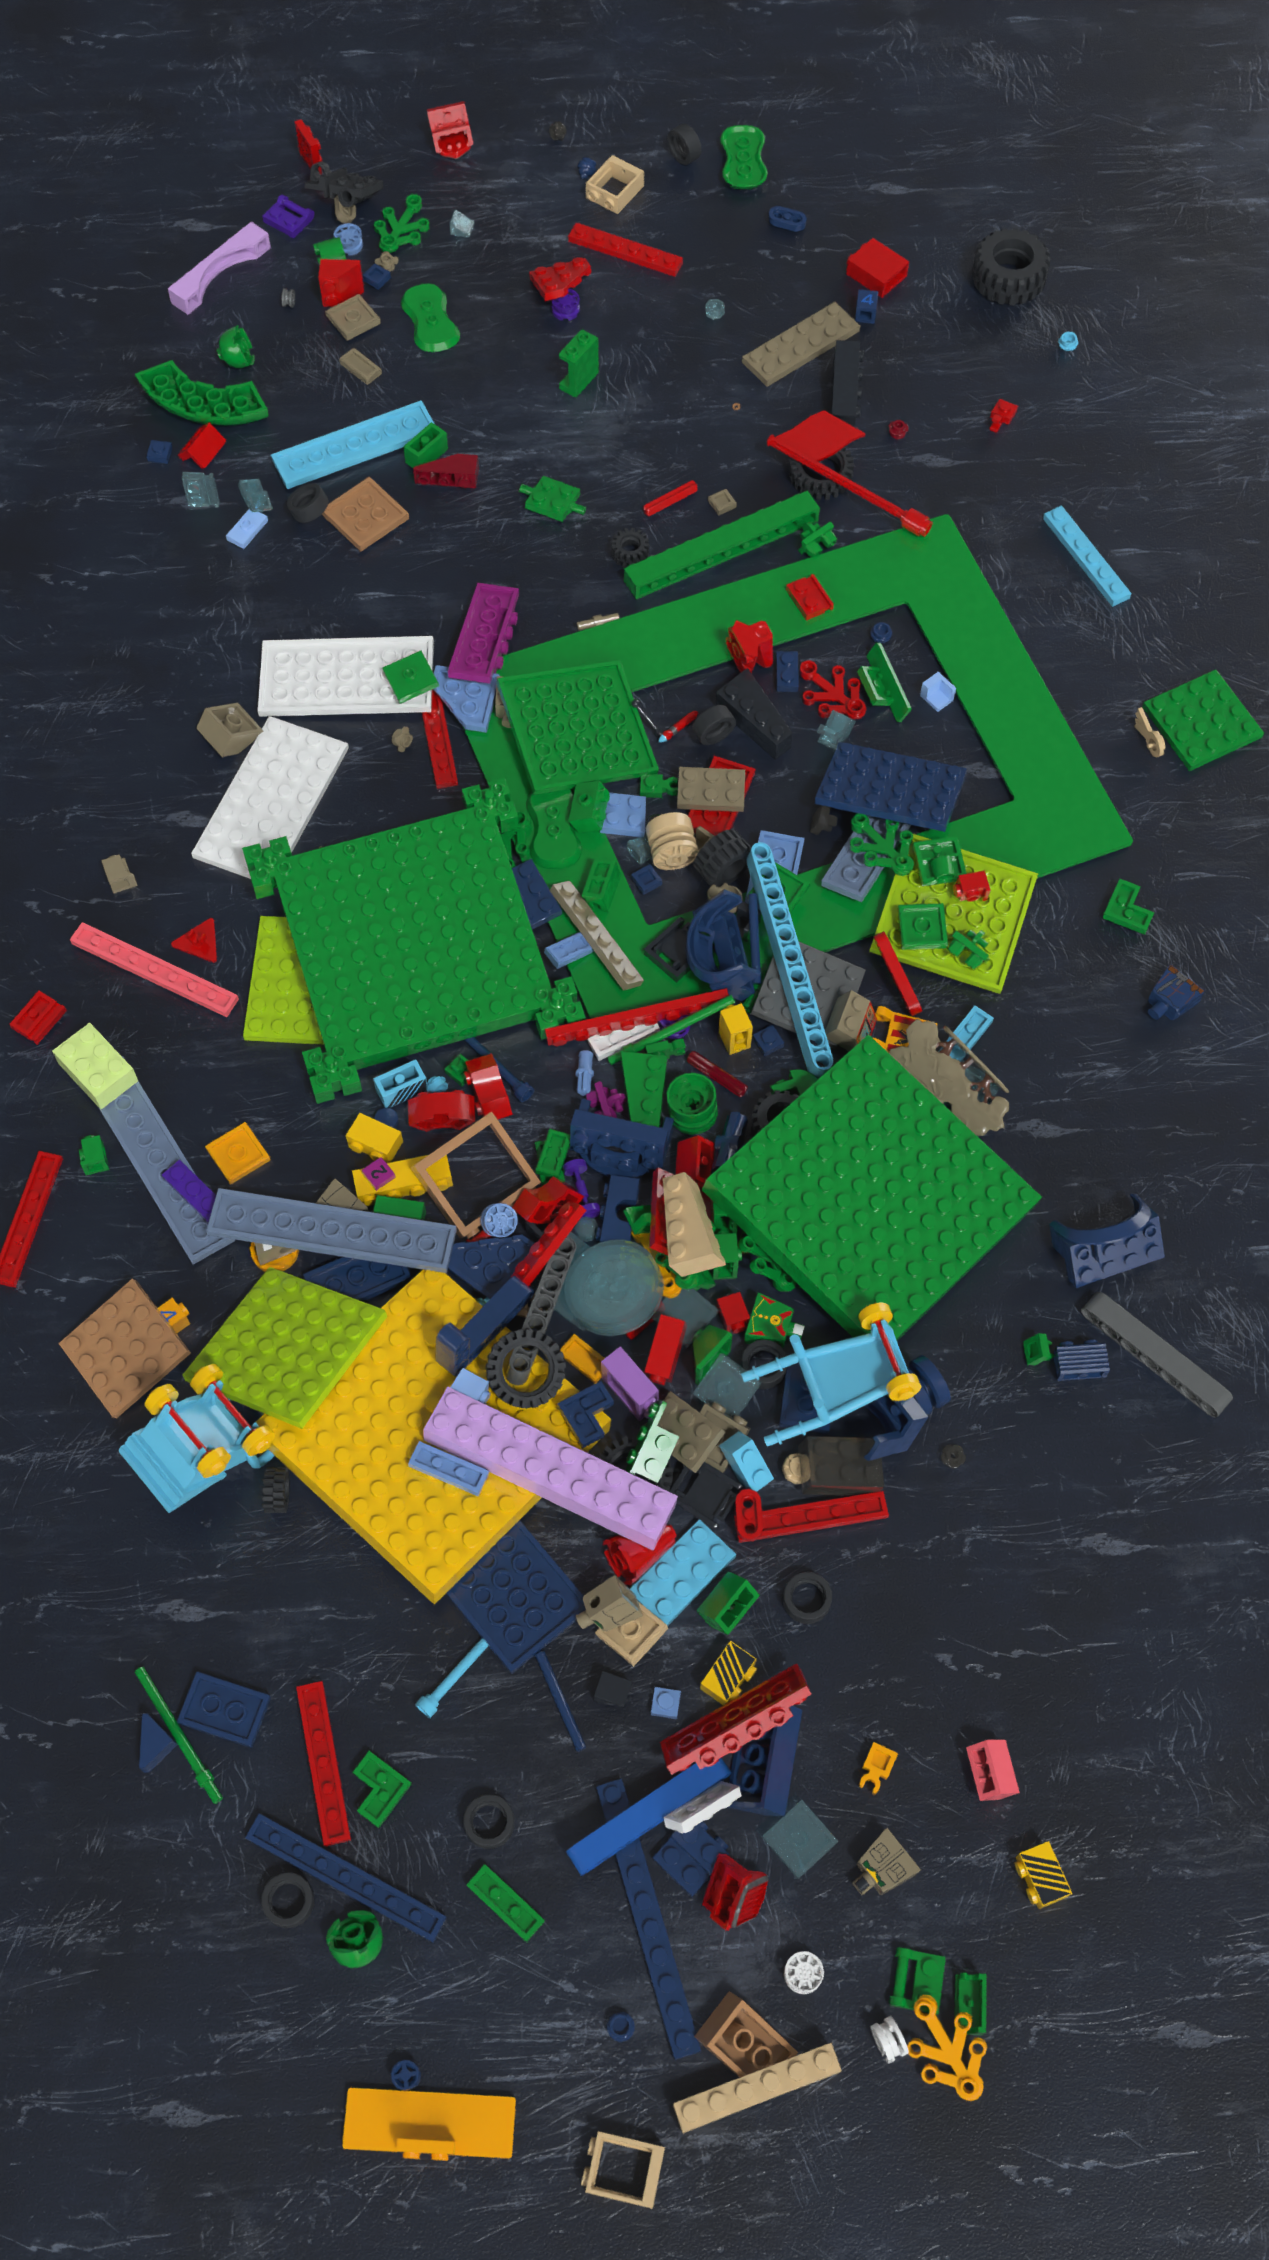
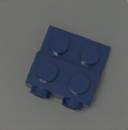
(690, 1857)

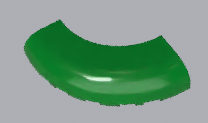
(199, 400)

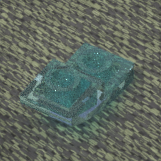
(254, 496)

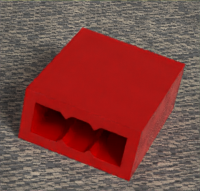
(877, 267)
(665, 1349)

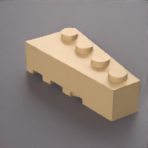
(688, 1228)

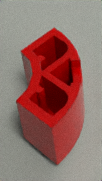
(488, 1087)
(441, 1110)
(544, 1203)

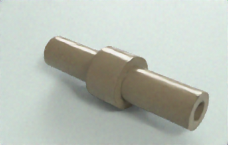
(596, 620)

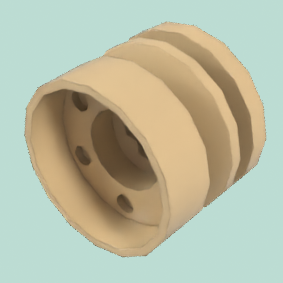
(672, 841)

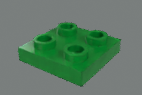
(939, 860)

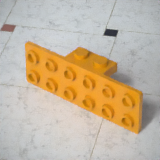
(429, 2123)

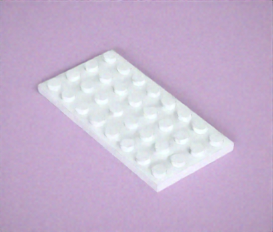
(336, 676)
(270, 794)

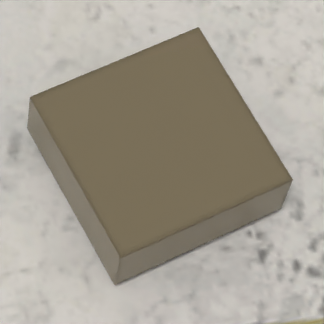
(722, 502)

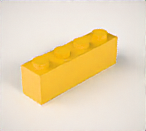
(405, 1182)

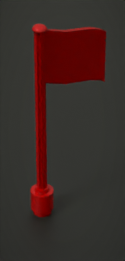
(823, 437)

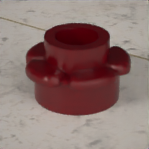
(898, 429)

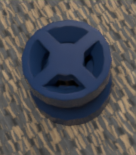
(401, 2074)

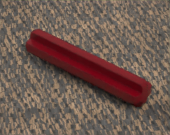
(717, 1074)

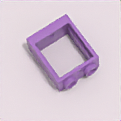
(629, 1383)

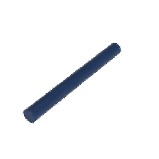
(754, 934)
(560, 1701)

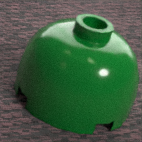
(235, 347)
(355, 1939)

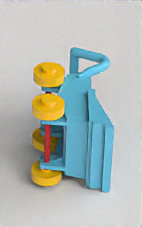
(193, 1440)

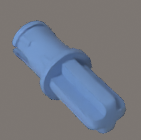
(584, 1072)

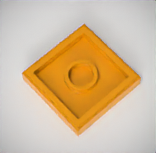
(237, 1153)

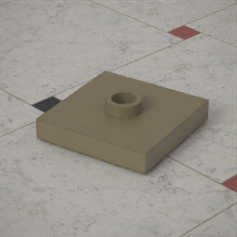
(353, 317)

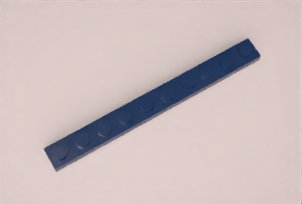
(651, 1931)

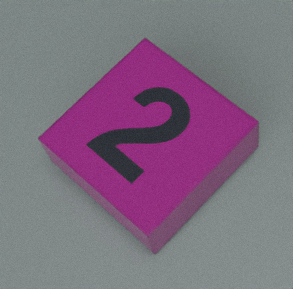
(378, 1173)

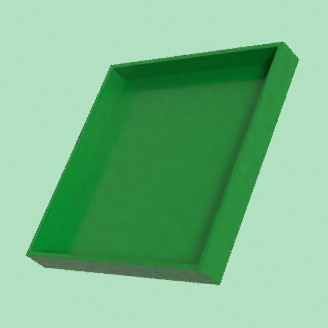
(871, 1192)

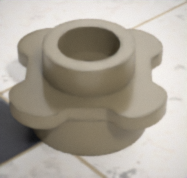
(387, 261)
(402, 738)

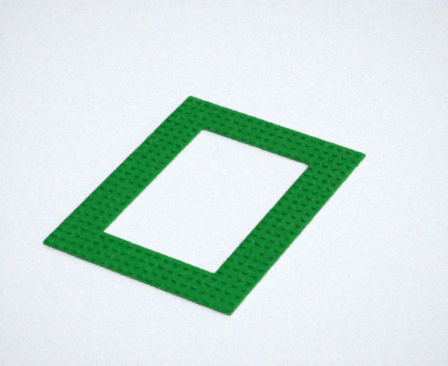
(1058, 801)

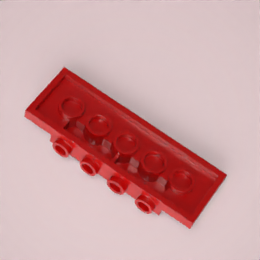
(736, 1722)

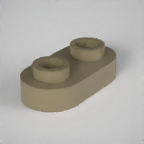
(344, 214)

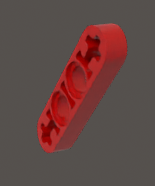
(897, 973)

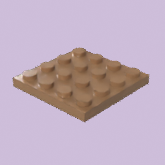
(124, 1348)

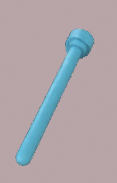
(429, 1703)

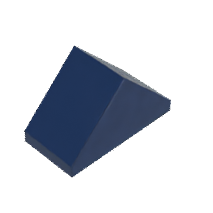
(154, 1744)

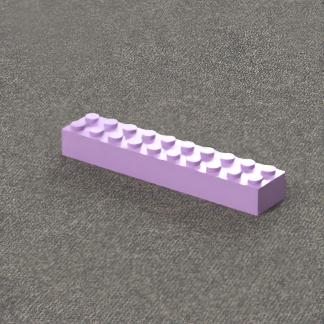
(550, 1468)

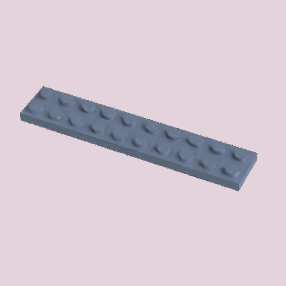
(152, 1153)
(332, 1230)

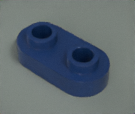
(787, 218)

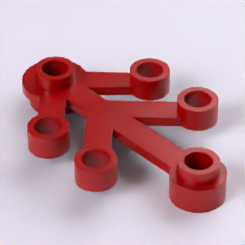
(833, 693)

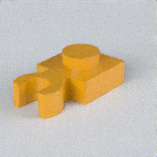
(879, 1764)

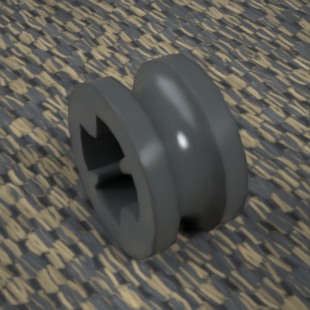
(288, 297)

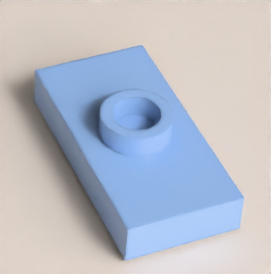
(246, 528)

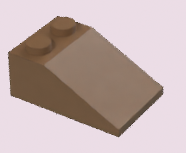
(742, 2038)

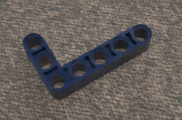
(460, 1347)

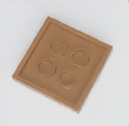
(365, 514)

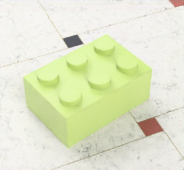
(95, 1066)

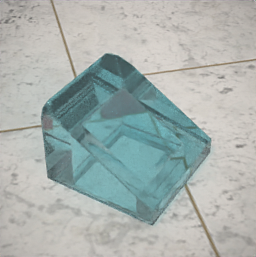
(461, 225)
(639, 849)

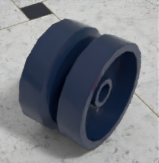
(933, 1386)

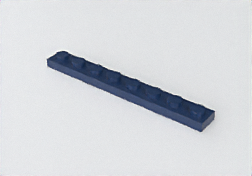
(346, 1878)

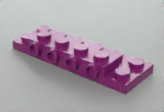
(485, 633)

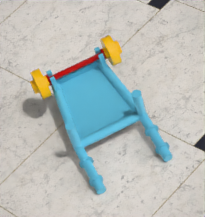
(846, 1372)

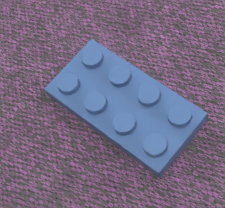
(785, 851)

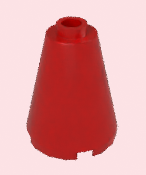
(633, 1559)

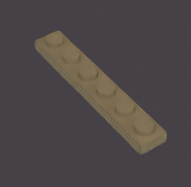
(596, 935)

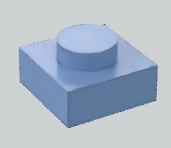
(665, 1703)

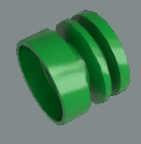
(695, 1092)

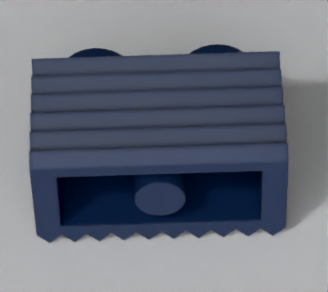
(1081, 1360)

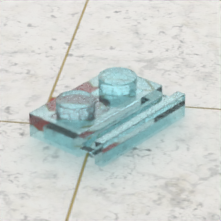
(200, 489)

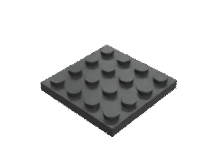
(829, 980)

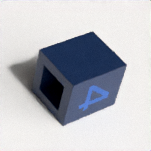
(866, 306)

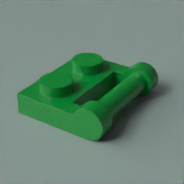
(927, 1978)

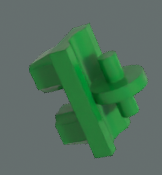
(814, 535)
(977, 955)

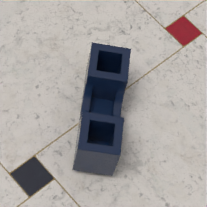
(620, 1194)

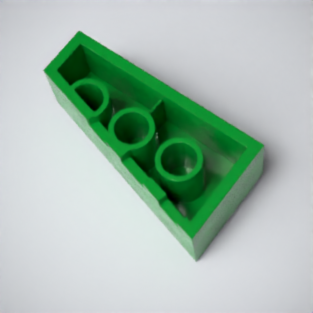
(644, 1086)

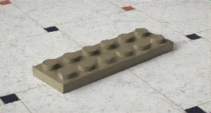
(800, 344)

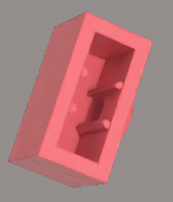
(992, 1770)

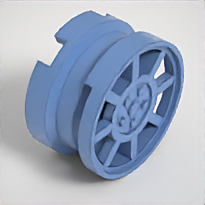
(350, 238)
(498, 1220)

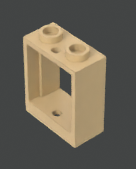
(615, 168)
(590, 2174)

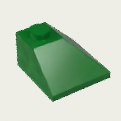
(707, 1347)

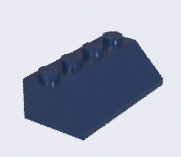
(765, 1769)

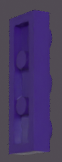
(190, 1189)

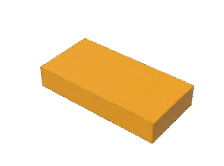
(583, 1358)

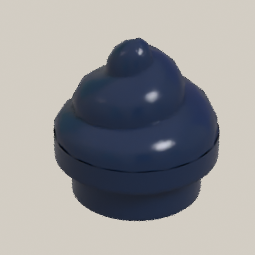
(586, 167)

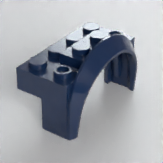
(724, 931)
(630, 1136)
(1115, 1246)
(901, 1422)

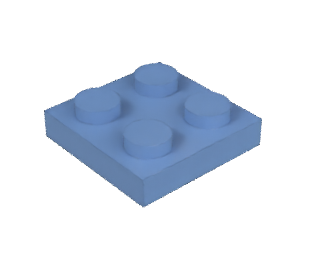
(625, 815)

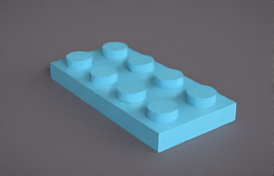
(682, 1572)

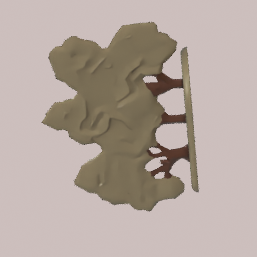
(947, 1077)

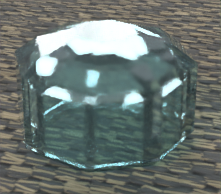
(714, 309)
(586, 1229)

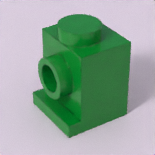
(93, 1155)

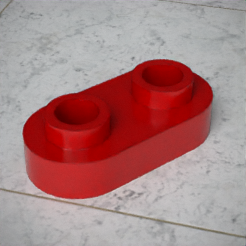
(749, 1516)

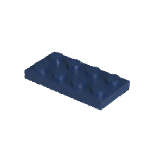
(359, 1277)

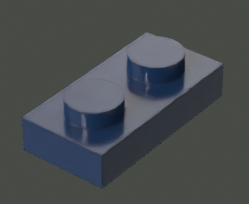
(787, 671)

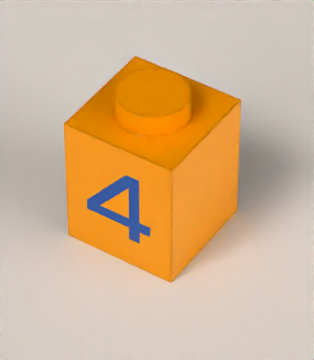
(175, 1314)

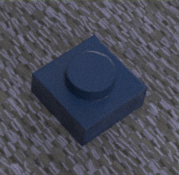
(376, 276)
(159, 451)
(646, 879)
(768, 1040)

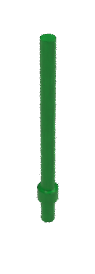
(679, 1025)
(204, 1777)

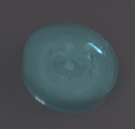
(614, 1287)

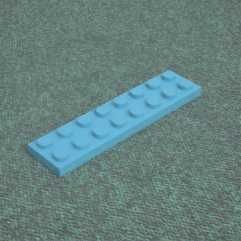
(350, 445)

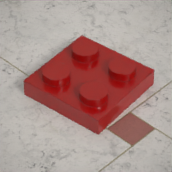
(307, 145)

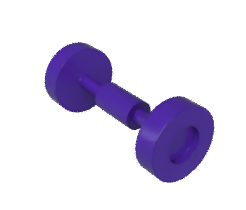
(575, 1168)

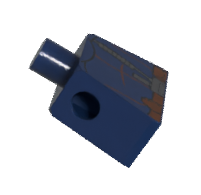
(1173, 995)

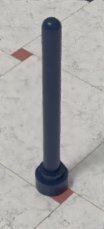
(522, 1090)

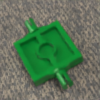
(552, 498)

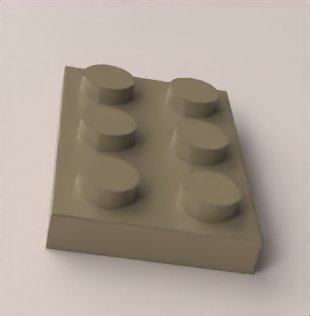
(711, 789)
(695, 1432)

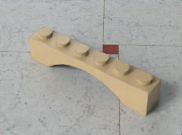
(756, 2088)

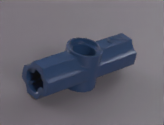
(730, 1140)

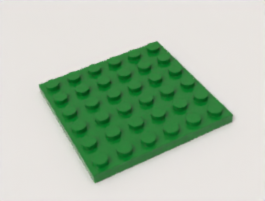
(576, 726)

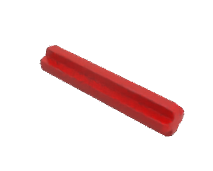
(670, 498)

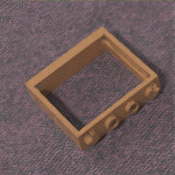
(420, 1171)

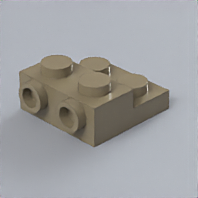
(730, 1425)

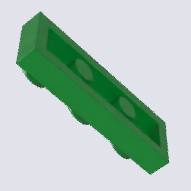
(505, 1903)

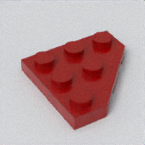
(556, 280)

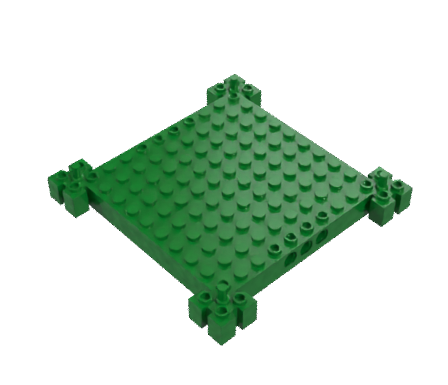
(412, 938)

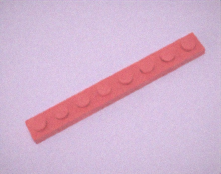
(154, 969)

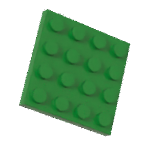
(1202, 720)

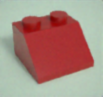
(339, 280)

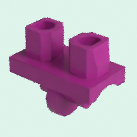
(602, 1097)

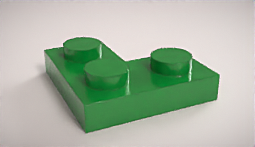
(1124, 912)
(387, 1788)

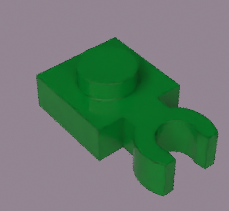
(653, 786)
(666, 1049)

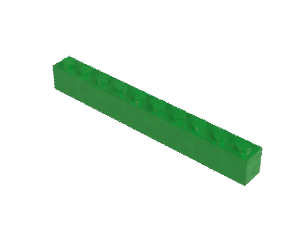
(721, 545)

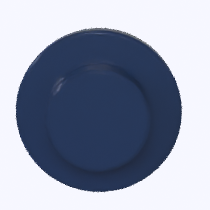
(881, 632)
(620, 2026)

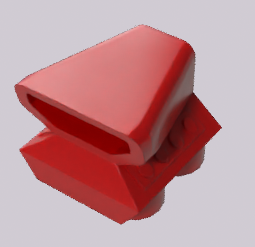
(750, 645)

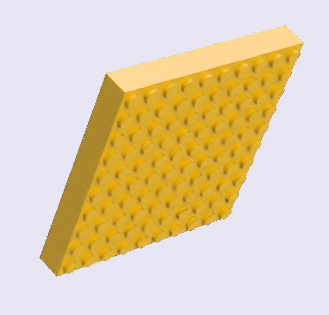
(371, 1421)

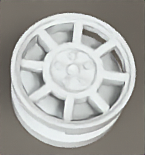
(803, 1972)
(889, 2039)

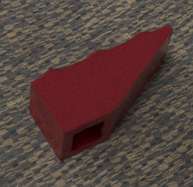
(454, 470)

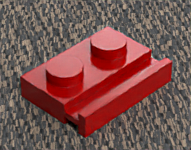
(809, 597)
(38, 1017)

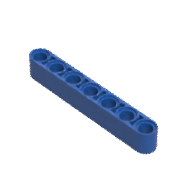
(644, 1815)

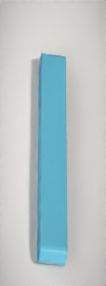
(788, 969)

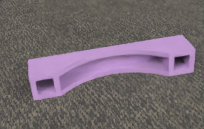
(243, 246)

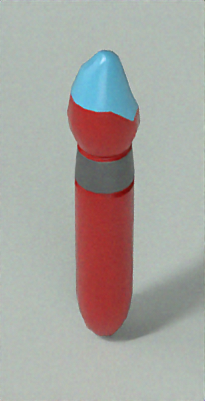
(667, 734)

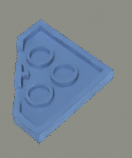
(466, 699)

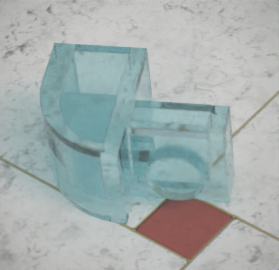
(836, 730)

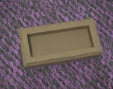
(360, 366)

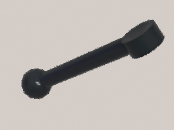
(658, 731)

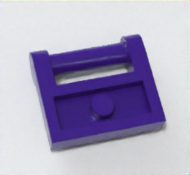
(284, 220)

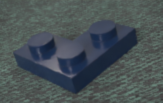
(580, 1413)

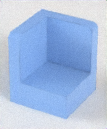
(937, 691)

